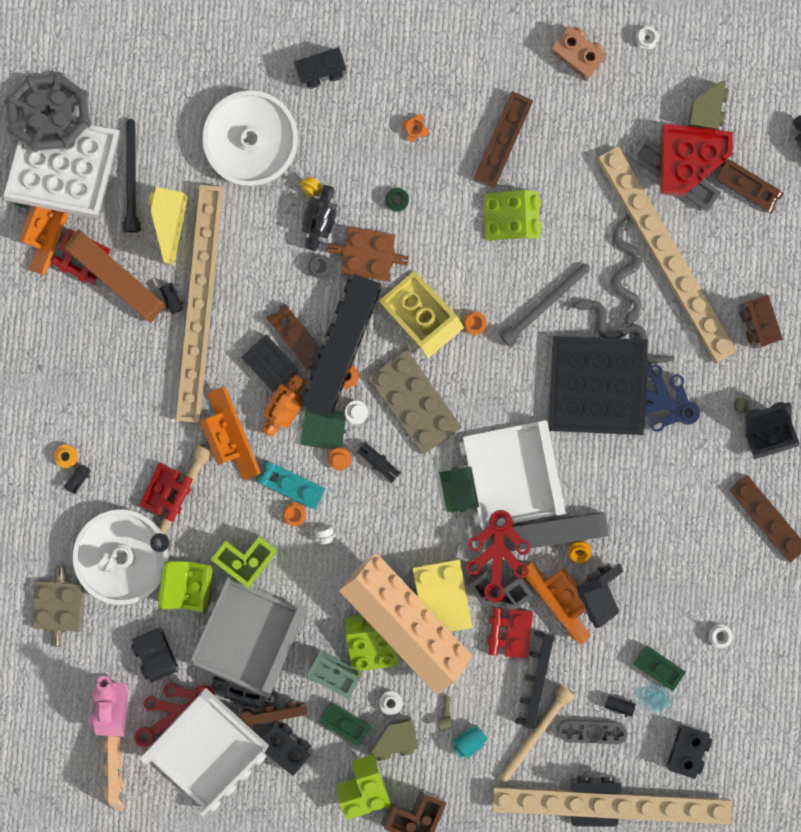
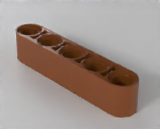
(114, 276)

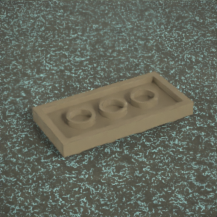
(415, 402)

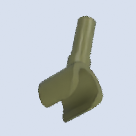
(742, 405)
(445, 722)

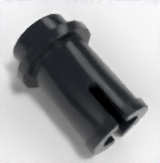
(171, 298)
(77, 478)
(153, 542)
(620, 705)

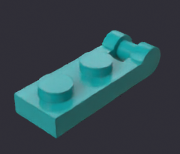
(291, 485)

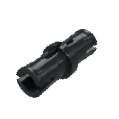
(378, 462)

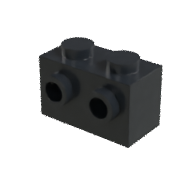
(321, 67)
(689, 750)

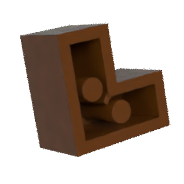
(422, 818)

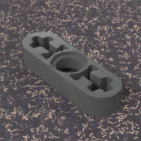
(586, 723)

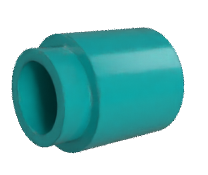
(469, 742)

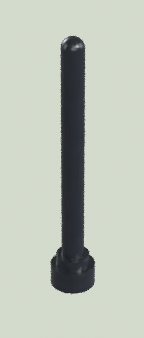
(131, 222)

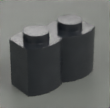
(155, 655)

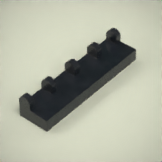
(538, 680)

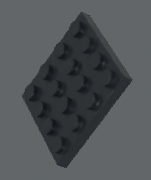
(598, 385)

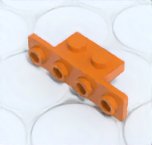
(42, 231)
(227, 435)
(562, 597)

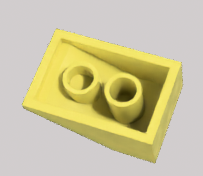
(168, 214)
(421, 314)
(443, 592)

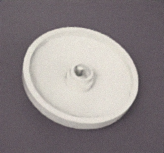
(250, 138)
(137, 564)

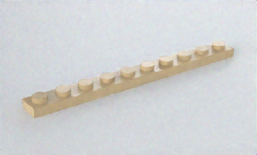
(666, 255)
(200, 303)
(612, 805)

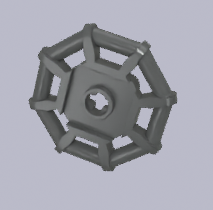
(47, 99)

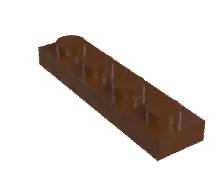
(503, 139)
(767, 518)

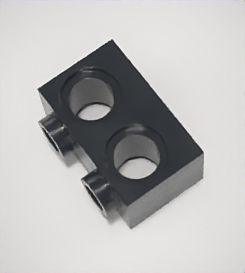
(280, 752)

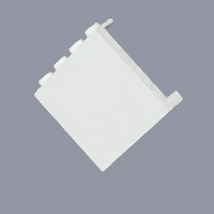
(514, 473)
(207, 751)

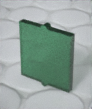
(323, 432)
(459, 489)

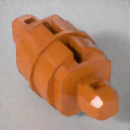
(283, 406)

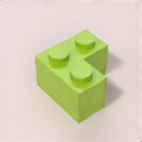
(242, 565)
(366, 792)

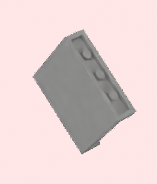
(246, 637)

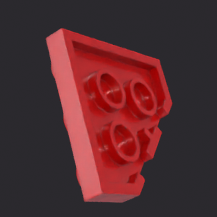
(690, 156)

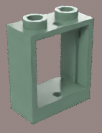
(336, 678)

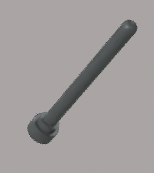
(511, 334)

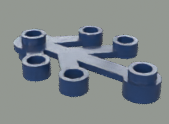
(663, 401)

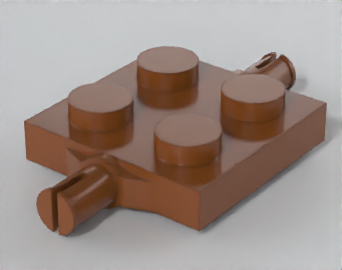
(368, 254)

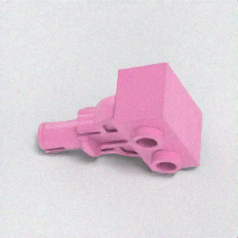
(110, 707)

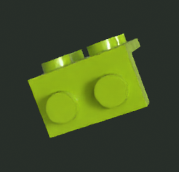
(512, 215)
(185, 585)
(367, 646)

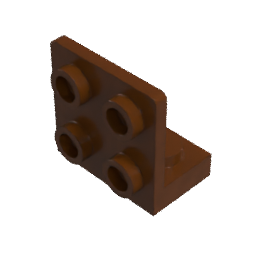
(760, 322)

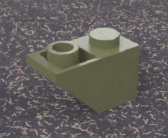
(707, 108)
(396, 738)

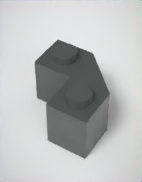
(516, 590)

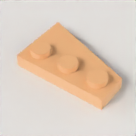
(115, 783)

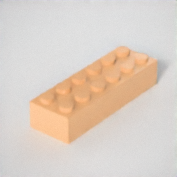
(406, 623)

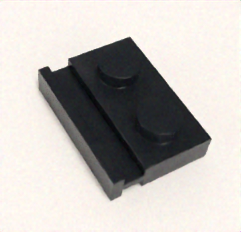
(269, 362)

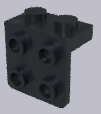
(770, 430)
(597, 595)
(605, 784)

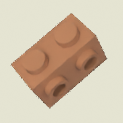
(579, 52)

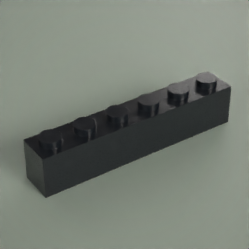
(342, 346)

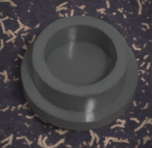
(319, 266)

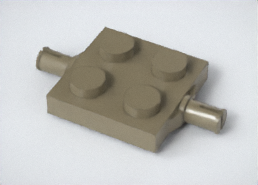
(58, 606)

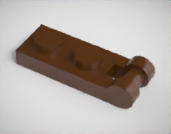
(749, 185)
(295, 336)
(272, 713)

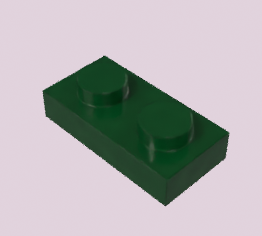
(659, 668)
(344, 723)

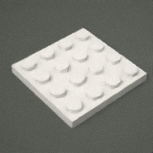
(63, 178)

